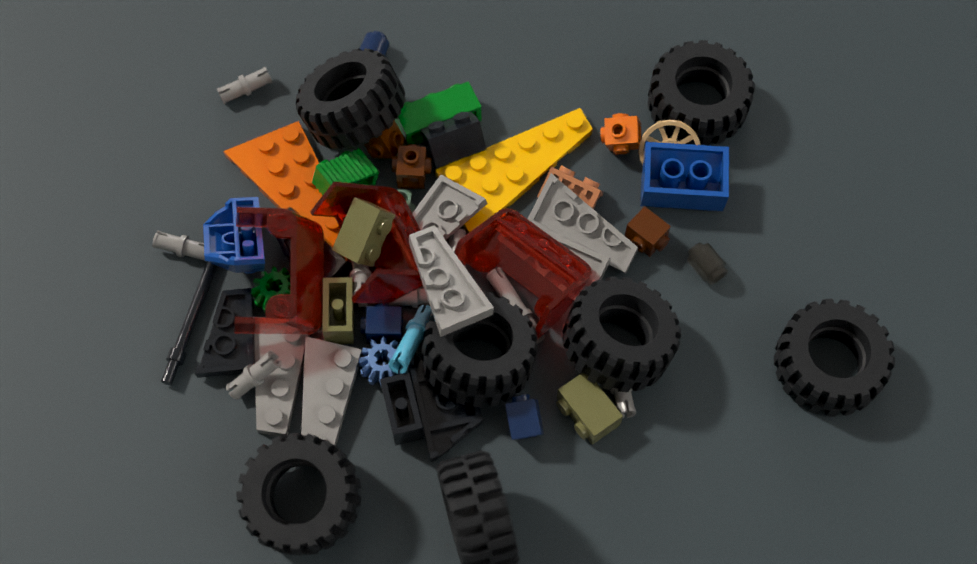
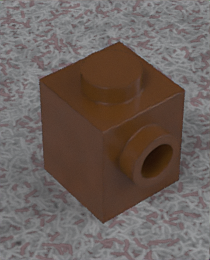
(648, 232)

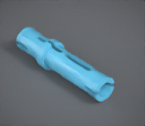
(411, 340)

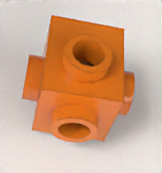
(621, 133)

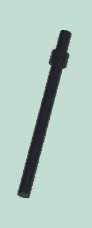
(177, 354)

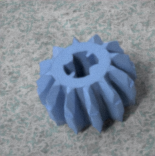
(373, 356)

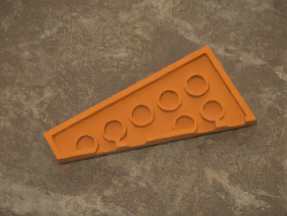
(283, 171)

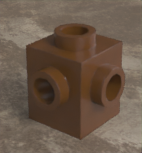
(386, 144)
(411, 166)

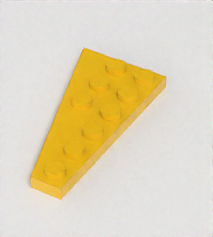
(516, 163)

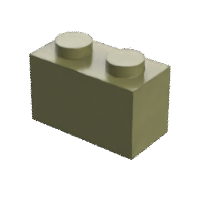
(363, 232)
(338, 310)
(588, 408)

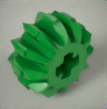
(265, 287)

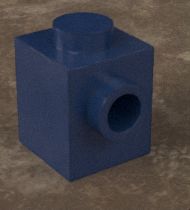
(382, 322)
(524, 417)

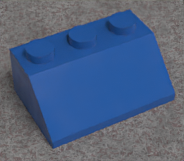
(685, 176)

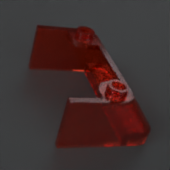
(530, 259)
(396, 265)
(303, 308)

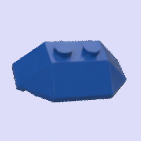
(232, 246)

